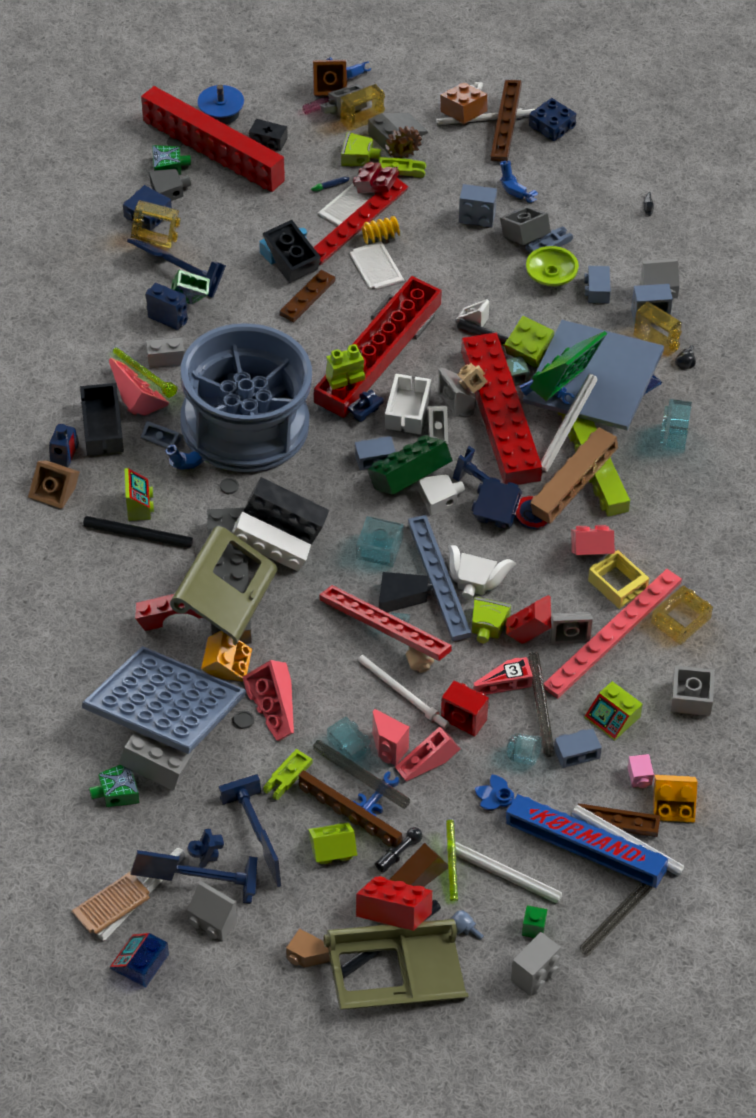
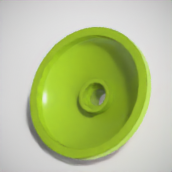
(552, 266)

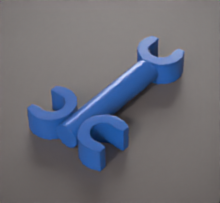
(371, 805)

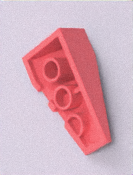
(135, 391)
(272, 692)

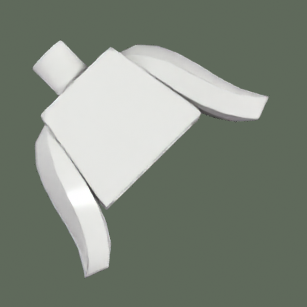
(476, 573)

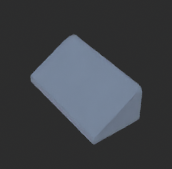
(160, 435)

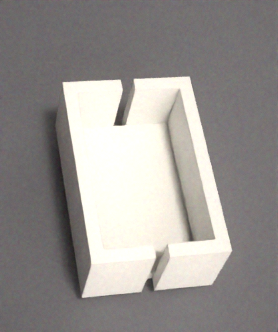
(405, 407)

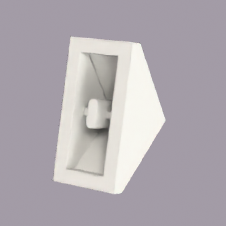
(476, 313)

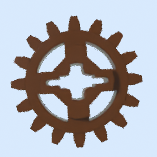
(403, 142)

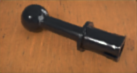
(413, 836)

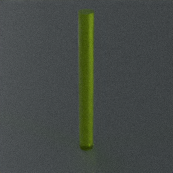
(452, 867)

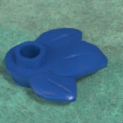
(492, 793)

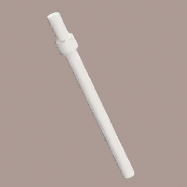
(483, 117)
(431, 713)

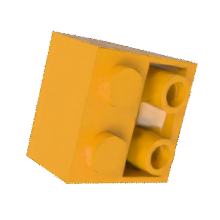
(225, 659)
(675, 797)

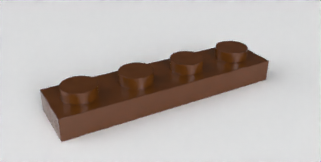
(307, 295)
(626, 820)

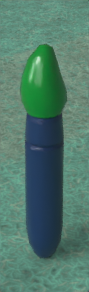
(318, 187)

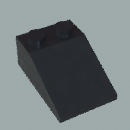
(291, 251)

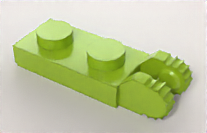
(406, 167)
(287, 773)

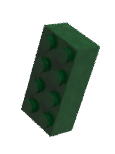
(409, 464)

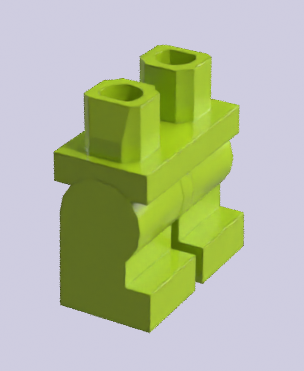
(343, 365)

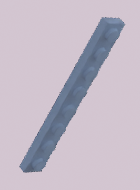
(439, 578)

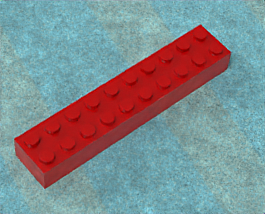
(213, 138)
(383, 341)
(502, 411)

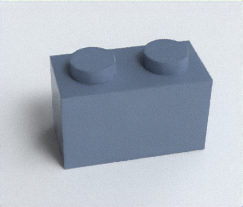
(598, 284)
(373, 450)
(577, 748)

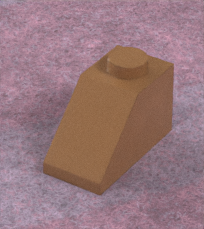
(306, 950)

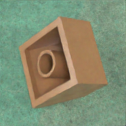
(53, 483)

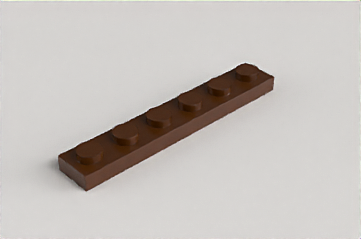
(506, 120)
(354, 812)

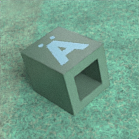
(518, 370)

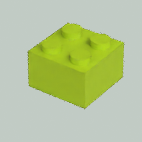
(529, 340)

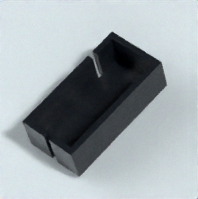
(101, 419)
(286, 510)

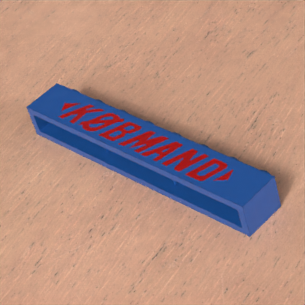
(587, 840)

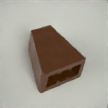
(421, 867)

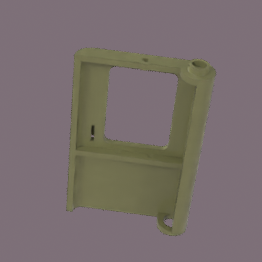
(214, 597)
(425, 959)

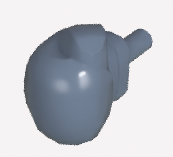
(465, 924)

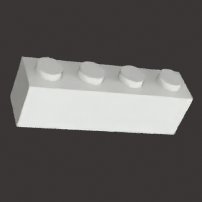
(271, 541)

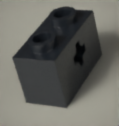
(269, 134)

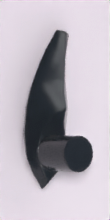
(648, 204)

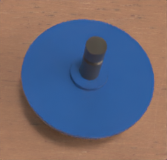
(221, 103)

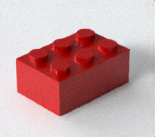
(394, 903)

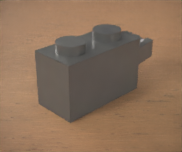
(334, 103)

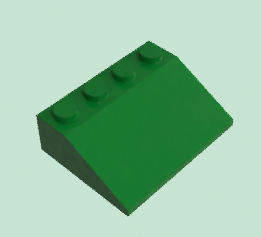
(565, 367)

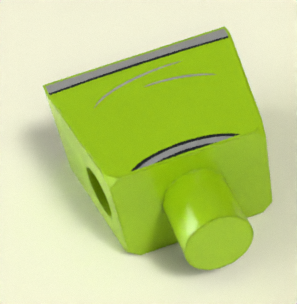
(358, 150)
(489, 618)

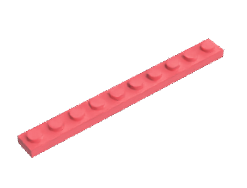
(612, 633)

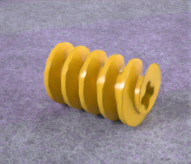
(380, 229)

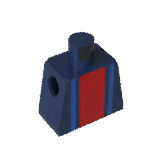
(63, 439)

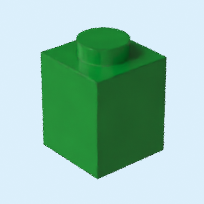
(534, 921)

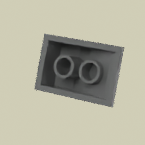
(383, 124)

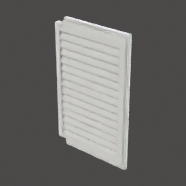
(344, 205)
(376, 266)

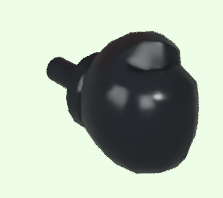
(686, 358)

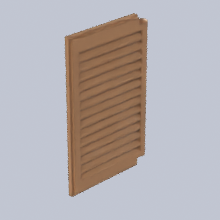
(111, 903)

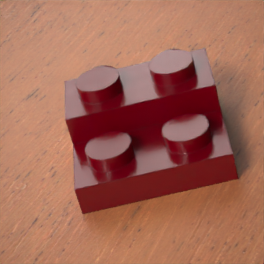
(375, 178)

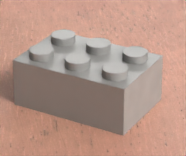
(155, 760)

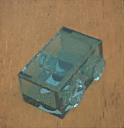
(349, 740)

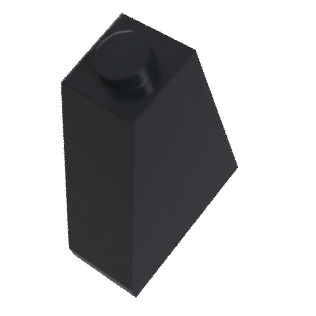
(403, 591)

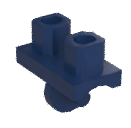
(367, 403)
(206, 848)

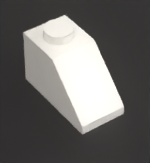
(438, 422)

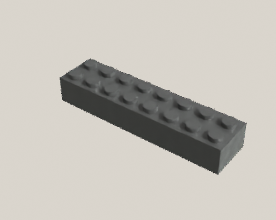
(233, 563)

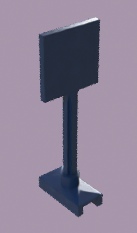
(214, 272)
(241, 791)
(164, 866)

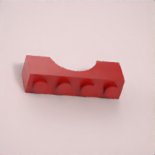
(153, 612)

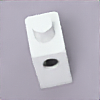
(439, 492)

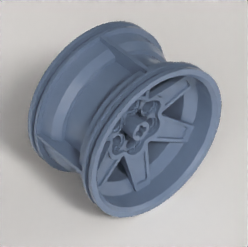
(233, 396)

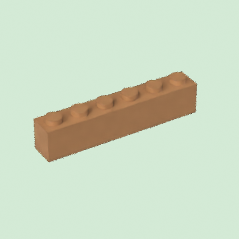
(574, 475)

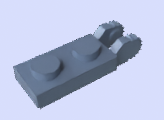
(555, 238)

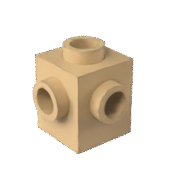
(471, 377)

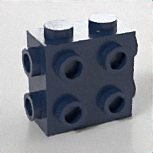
(552, 119)
(148, 195)
(166, 306)
(496, 502)

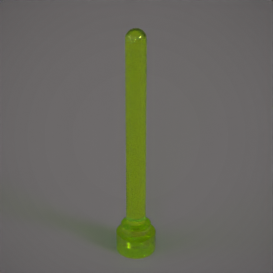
(167, 388)

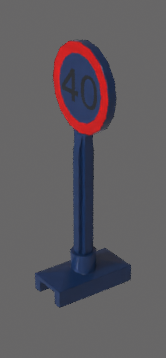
(524, 511)

